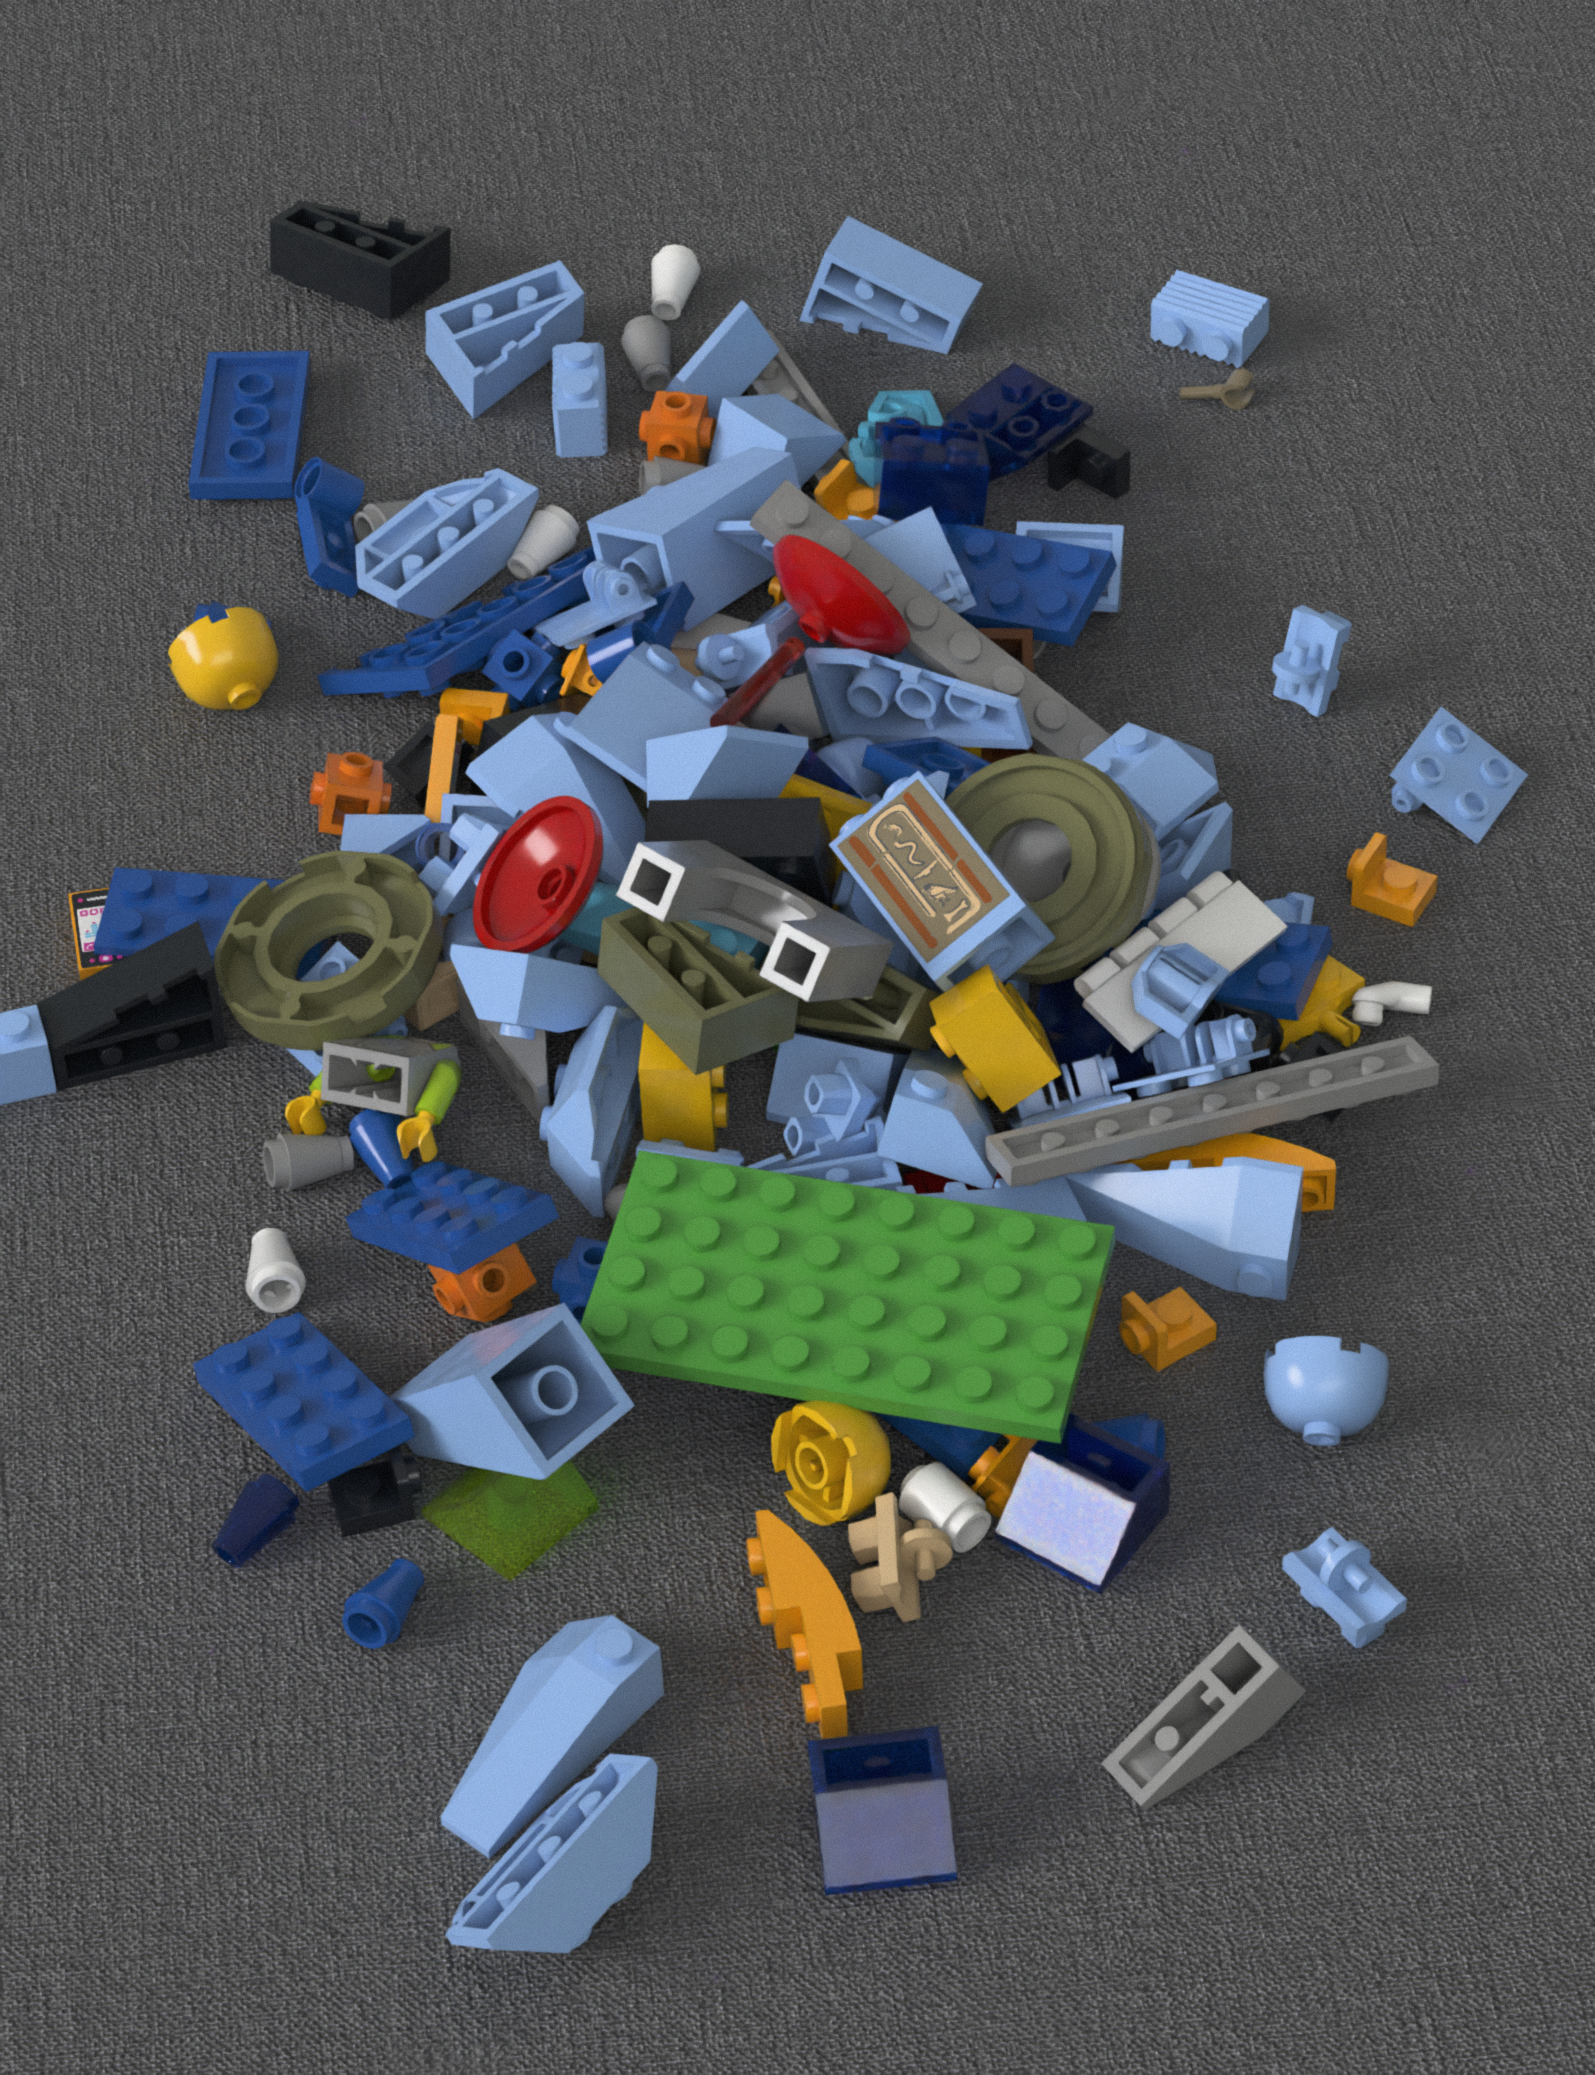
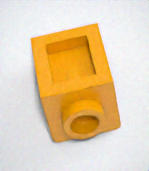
(843, 495)
(474, 709)
(1388, 885)
(1165, 1327)

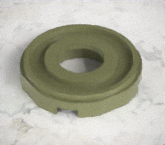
(1107, 844)
(332, 896)

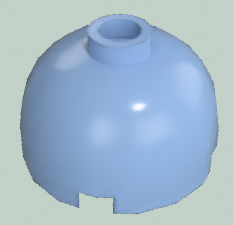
(1323, 1388)

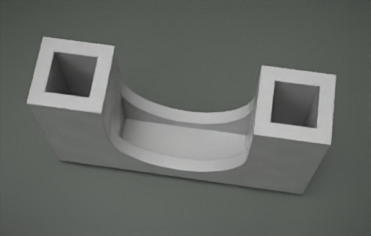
(812, 946)

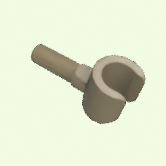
(1231, 393)

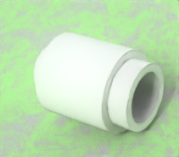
(947, 1502)

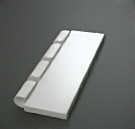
(1214, 918)

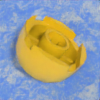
(225, 660)
(831, 1458)

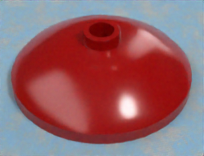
(837, 599)
(539, 876)

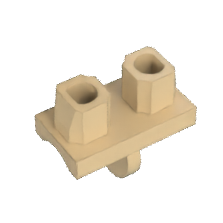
(904, 1557)

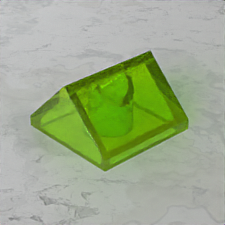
(510, 1516)

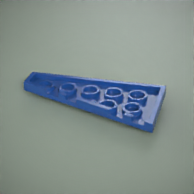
(464, 636)

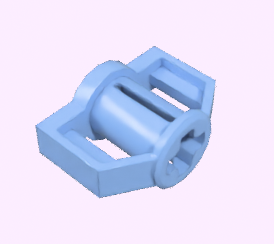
(1176, 986)

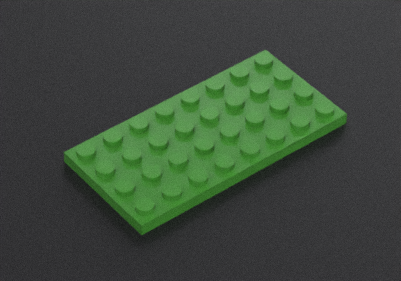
(849, 1295)

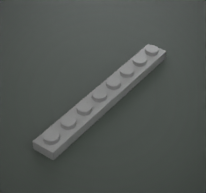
(936, 631)
(1210, 1111)

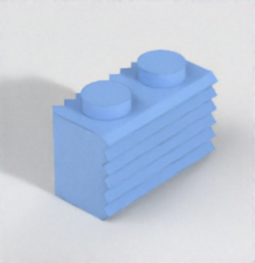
(1209, 318)
(579, 399)

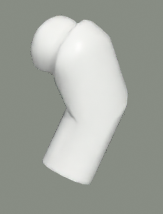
(1389, 996)

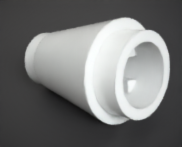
(672, 278)
(544, 541)
(274, 1272)

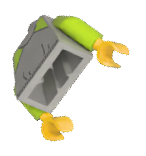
(388, 1076)

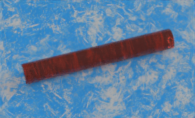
(759, 683)

